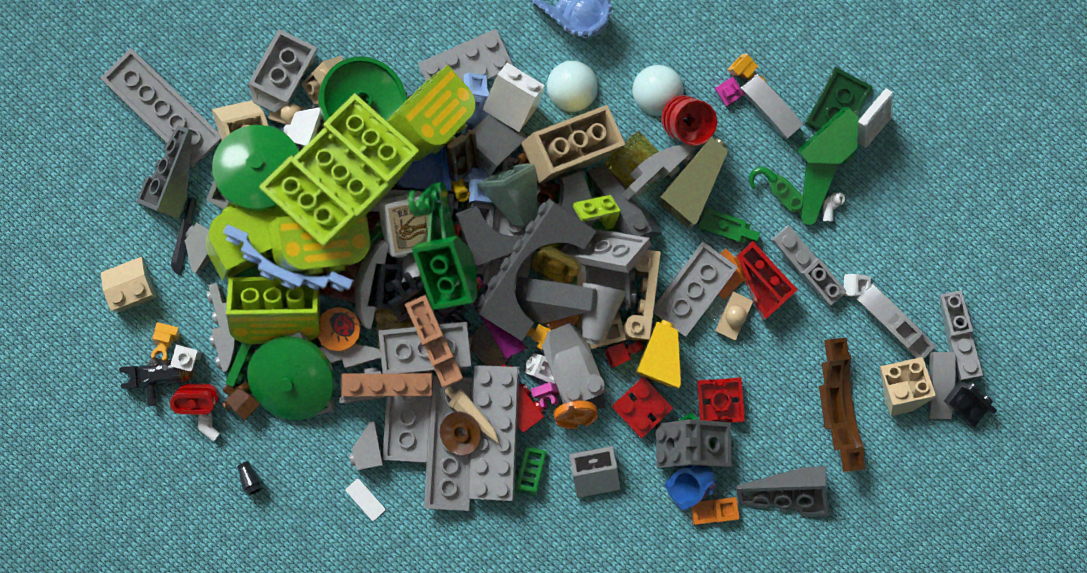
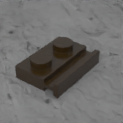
(462, 155)
(486, 347)

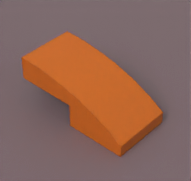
(715, 511)

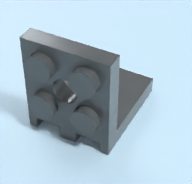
(692, 444)

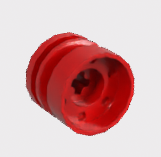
(698, 126)

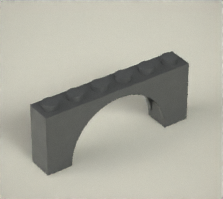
(550, 226)
(489, 244)

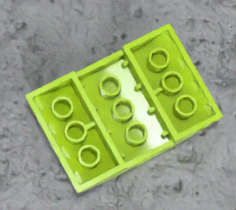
(341, 171)

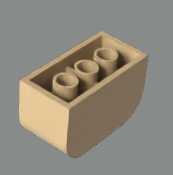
(573, 144)

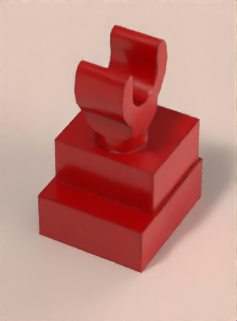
(620, 354)

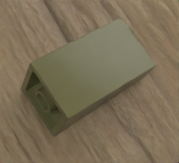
(691, 189)

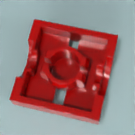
(720, 395)
(637, 411)

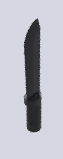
(180, 248)

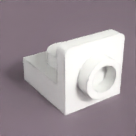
(185, 358)
(539, 368)

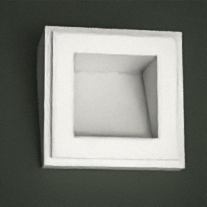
(856, 284)

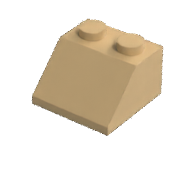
(127, 285)

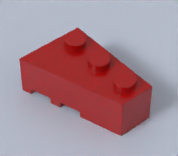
(764, 280)

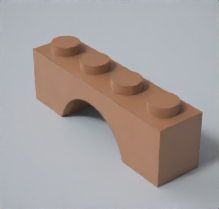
(386, 385)

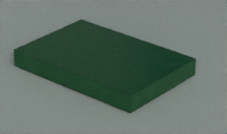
(839, 92)

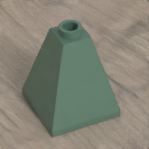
(514, 192)

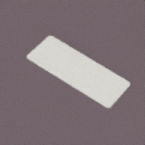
(365, 499)

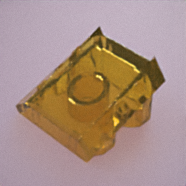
(629, 157)
(555, 265)

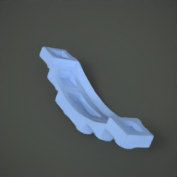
(478, 85)
(288, 278)

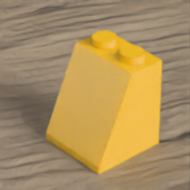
(661, 356)

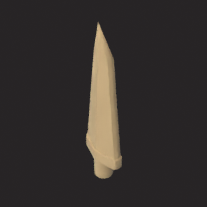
(461, 402)

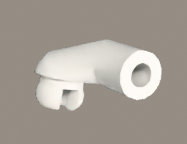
(830, 204)
(206, 428)

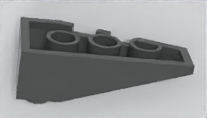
(169, 183)
(634, 216)
(552, 300)
(796, 490)

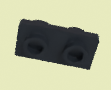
(969, 403)

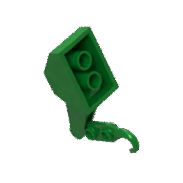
(822, 154)
(444, 259)

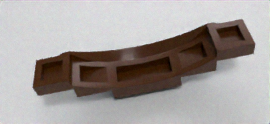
(838, 405)

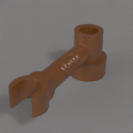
(548, 191)

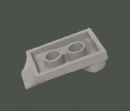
(281, 71)
(572, 364)

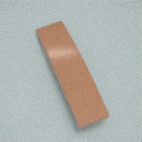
(434, 341)

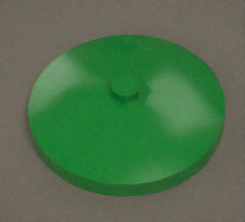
(367, 79)
(246, 161)
(291, 377)

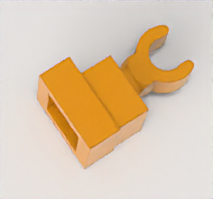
(744, 67)
(538, 335)
(163, 338)

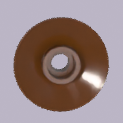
(452, 436)

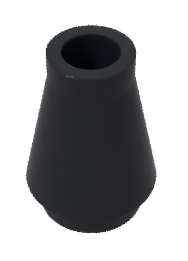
(250, 480)

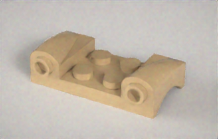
(639, 327)

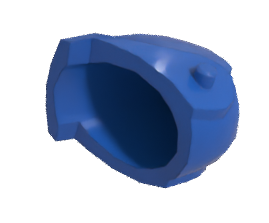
(691, 485)

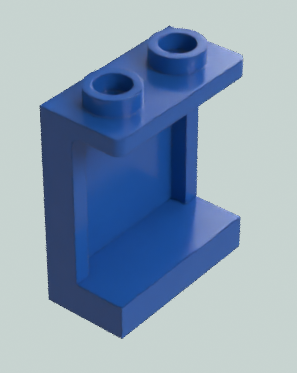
(426, 172)

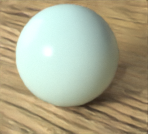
(572, 86)
(655, 88)

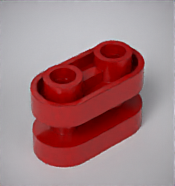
(194, 399)

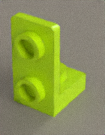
(599, 208)

